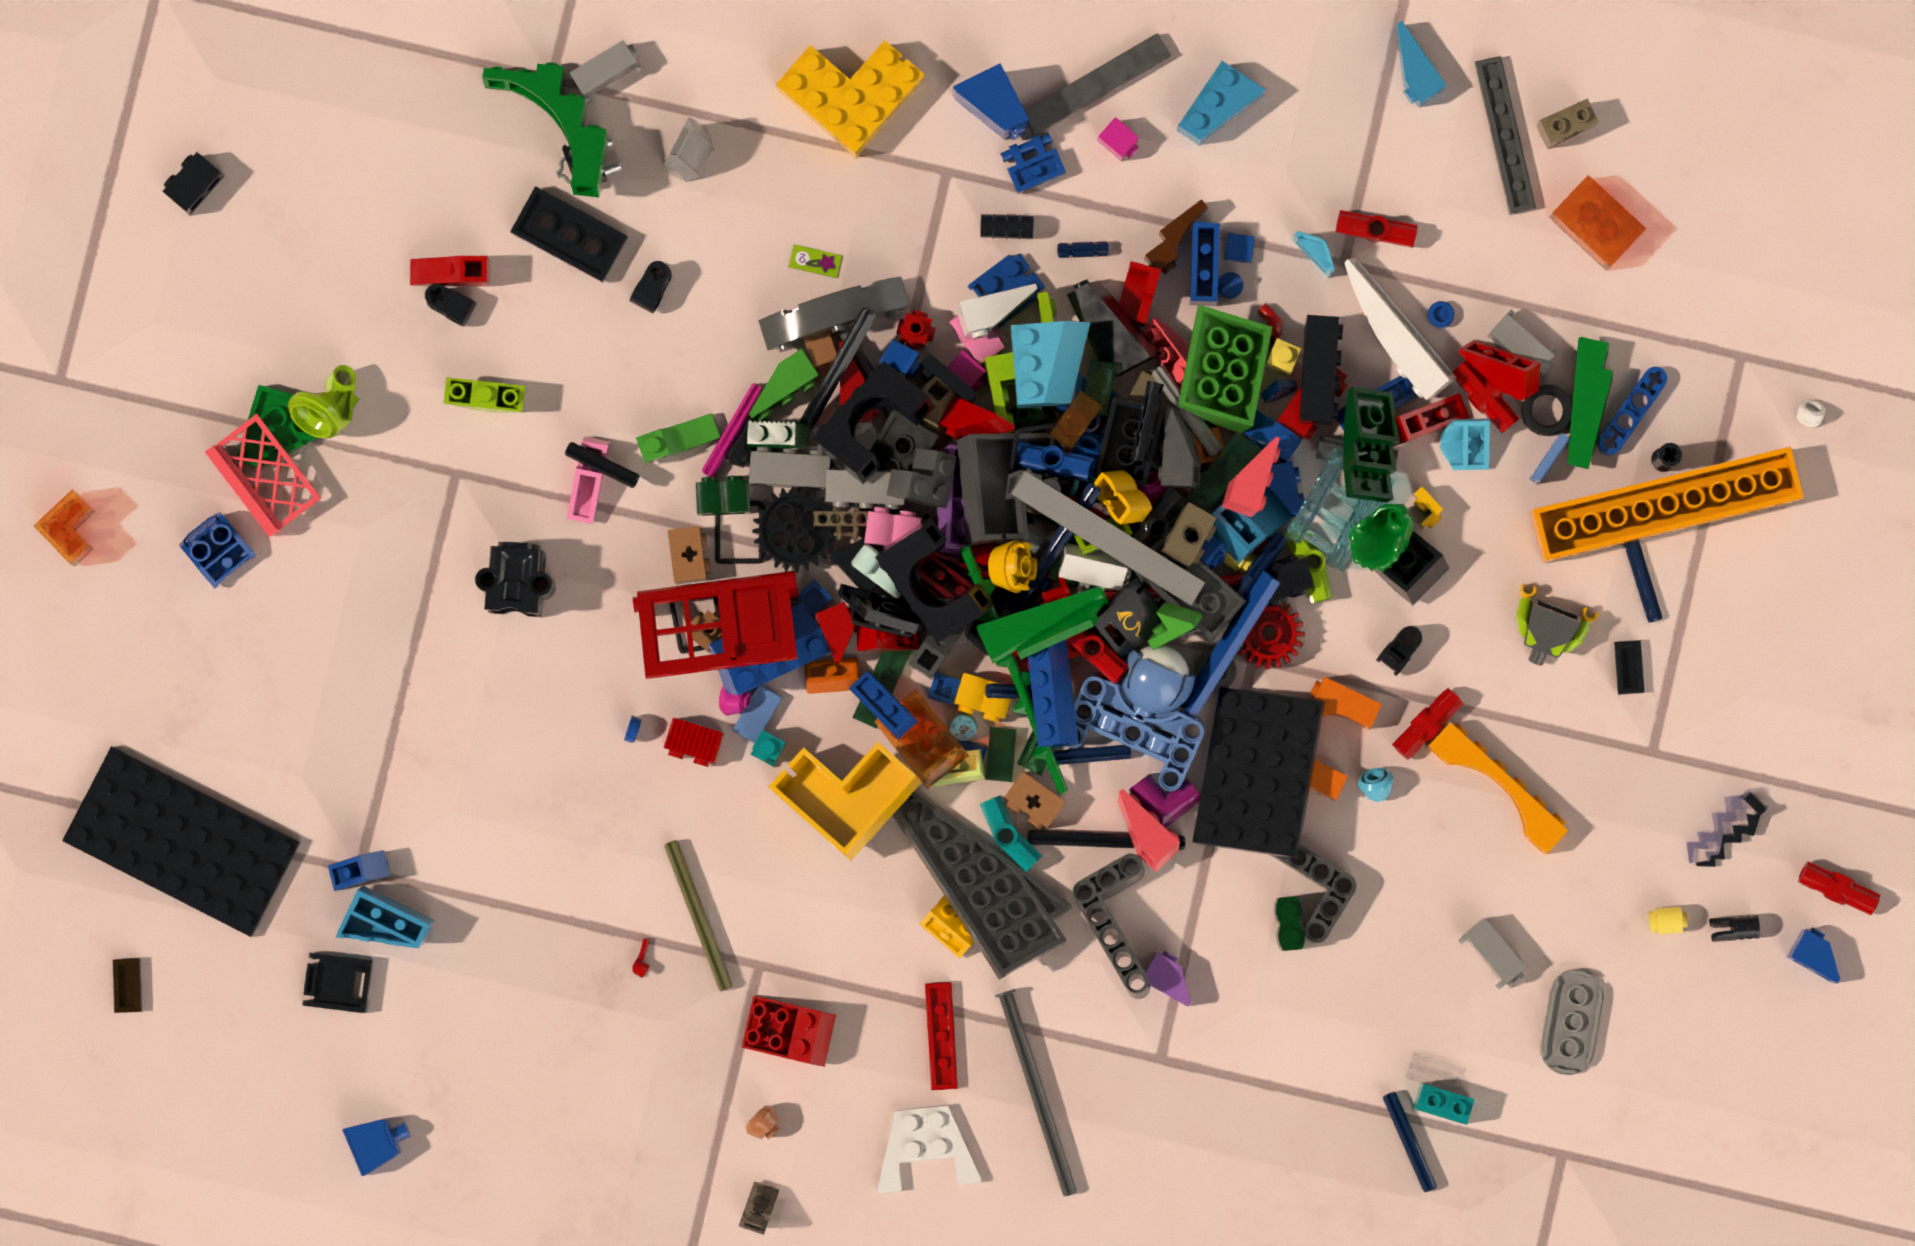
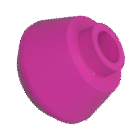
(733, 704)

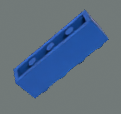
(1053, 696)

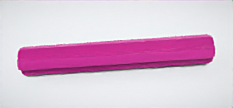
(732, 431)

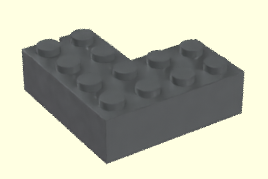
(984, 479)

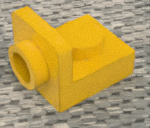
(1424, 503)

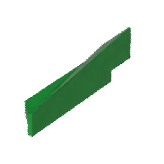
(1589, 400)
(1042, 625)

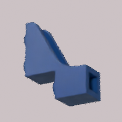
(1284, 486)

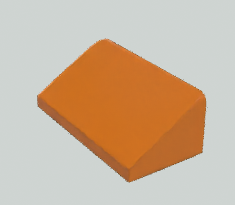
(826, 676)

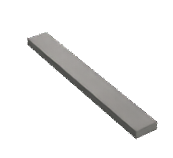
(1107, 538)

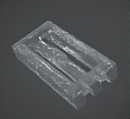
(1413, 1065)

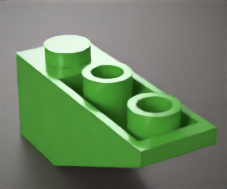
(789, 377)

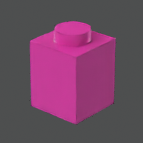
(1119, 140)
(968, 370)

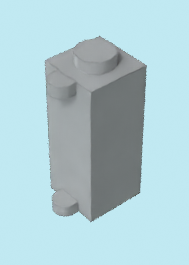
(605, 69)
(1514, 338)
(1495, 952)

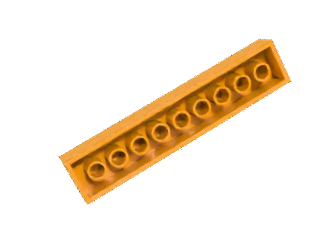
(1666, 504)

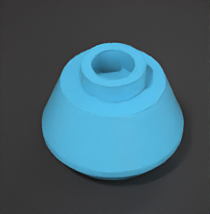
(1376, 784)

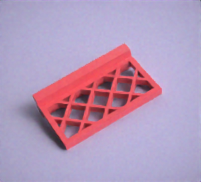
(242, 485)

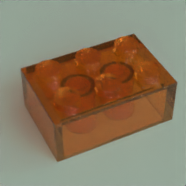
(1597, 222)
(928, 745)

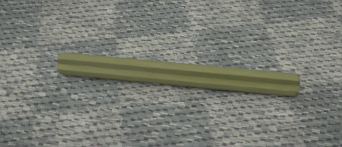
(698, 915)

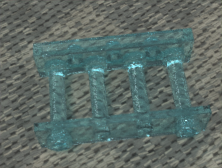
(1340, 553)

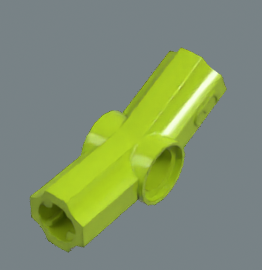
(1321, 589)

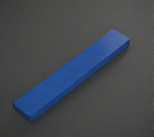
(1230, 642)

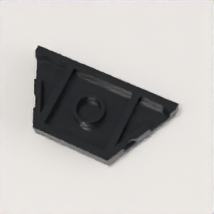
(881, 609)

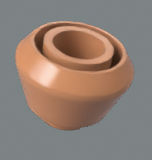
(763, 1123)

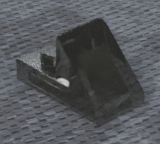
(759, 1208)

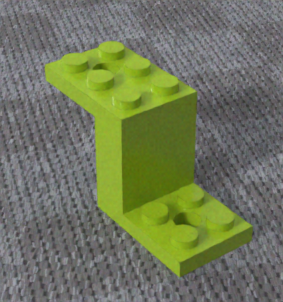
(1001, 367)

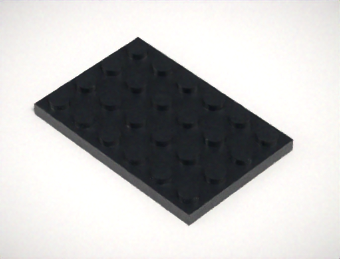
(1258, 772)

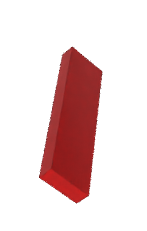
(941, 1036)

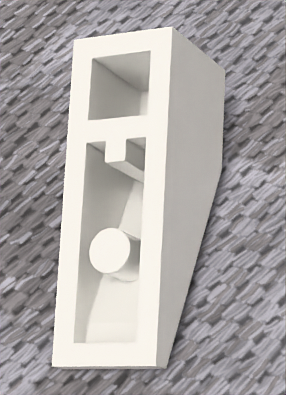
(986, 312)

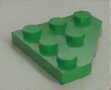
(274, 411)

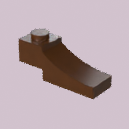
(1165, 253)

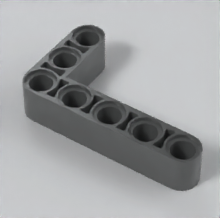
(1331, 893)
(1108, 924)

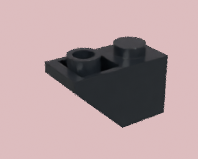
(1293, 578)

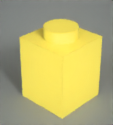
(1283, 357)

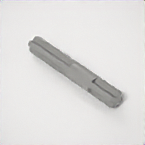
(1194, 422)

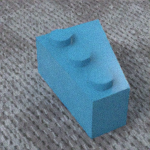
(1219, 101)
(384, 921)

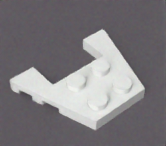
(924, 1136)

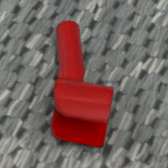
(640, 967)

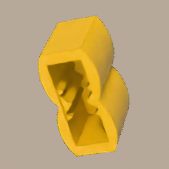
(1122, 497)
(972, 698)

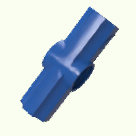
(1069, 464)

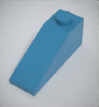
(1418, 73)

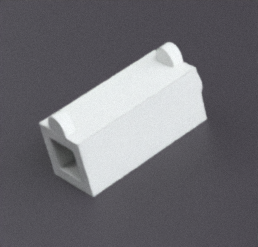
(1093, 568)

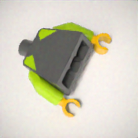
(1549, 627)

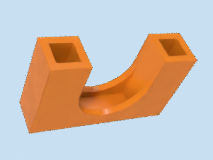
(1346, 704)

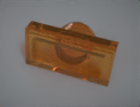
(1075, 420)

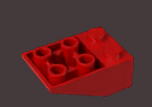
(788, 1031)

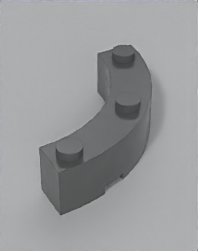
(833, 312)

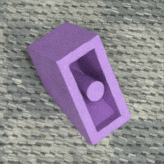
(1168, 977)

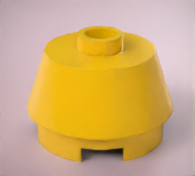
(1012, 566)

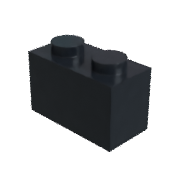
(192, 182)

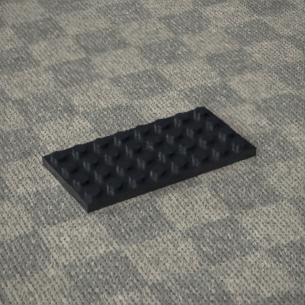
(181, 841)

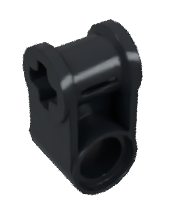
(649, 291)
(453, 306)
(1399, 650)

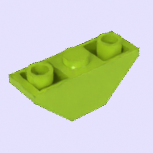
(484, 395)

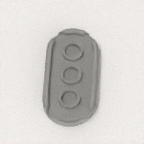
(1571, 1022)

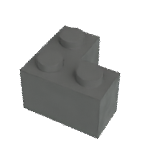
(927, 482)

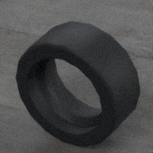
(1543, 430)

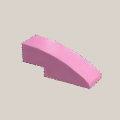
(587, 484)

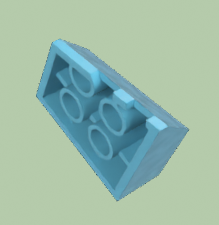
(1047, 361)

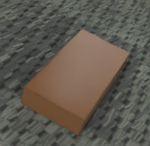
(821, 350)

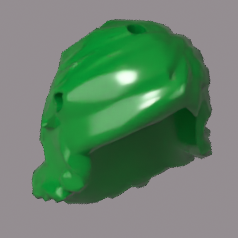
(1381, 537)

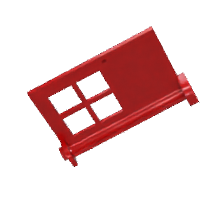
(753, 623)

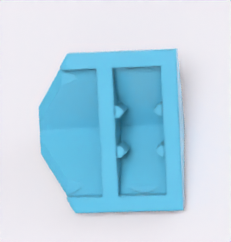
(1316, 250)
(1466, 444)

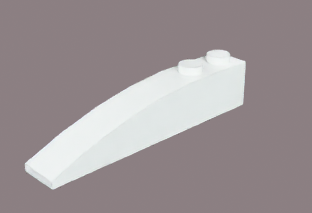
(1398, 336)

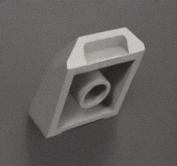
(689, 152)

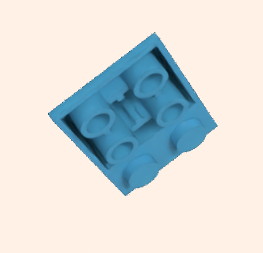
(1245, 533)

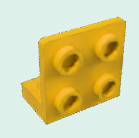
(947, 928)

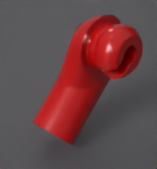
(1272, 320)

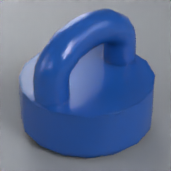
(1230, 285)

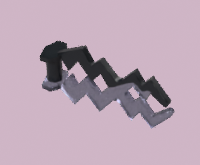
(1718, 836)

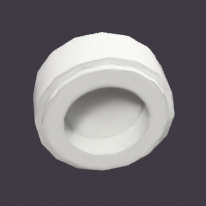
(1810, 413)

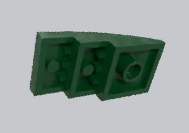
(1369, 444)

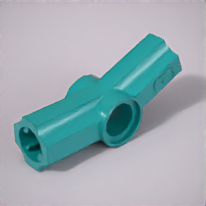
(998, 818)

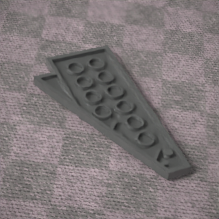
(994, 898)

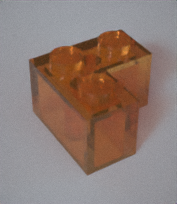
(61, 526)

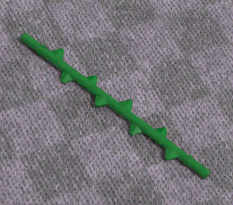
(1020, 679)

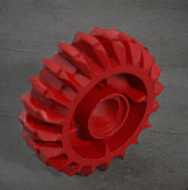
(1282, 644)

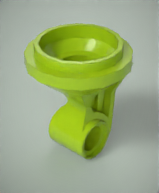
(326, 412)

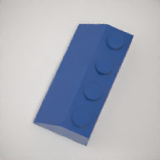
(809, 647)

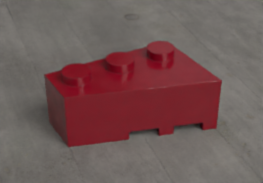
(947, 575)

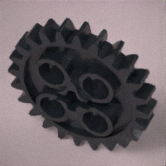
(770, 525)

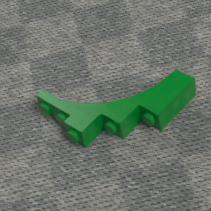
(569, 113)

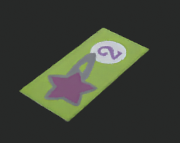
(815, 261)

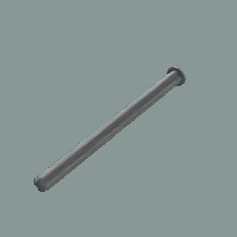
(1037, 1092)

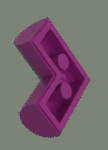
(1169, 806)

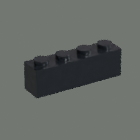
(1319, 370)

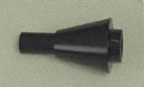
(740, 452)

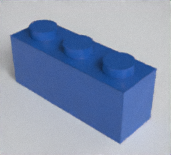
(1204, 264)

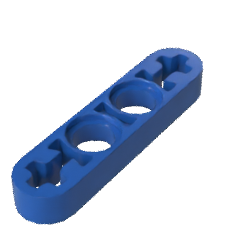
(1632, 411)

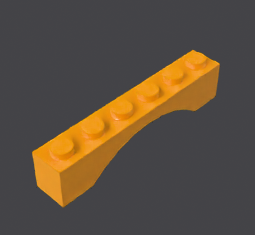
(1538, 824)

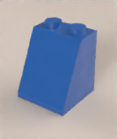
(993, 102)

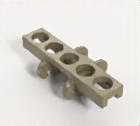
(836, 523)

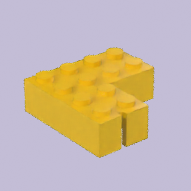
(855, 107)
(849, 809)

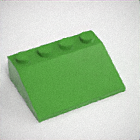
(1224, 369)

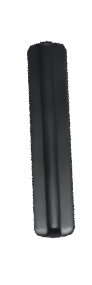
(602, 465)

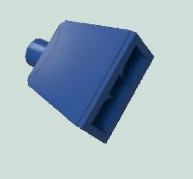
(375, 1143)

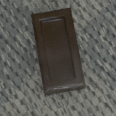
(127, 985)

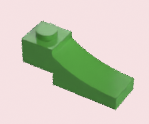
(678, 438)

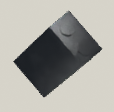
(1415, 569)

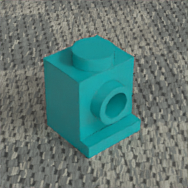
(768, 748)

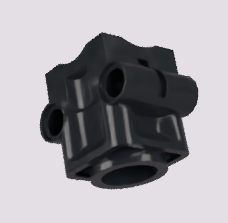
(516, 572)

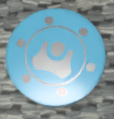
(963, 726)

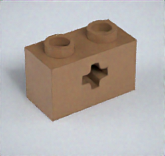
(679, 542)
(1049, 802)

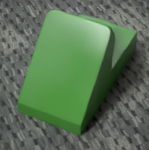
(1174, 623)

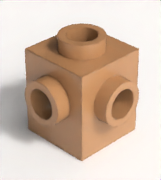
(702, 637)

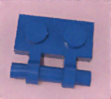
(1035, 170)

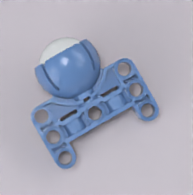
(1149, 697)

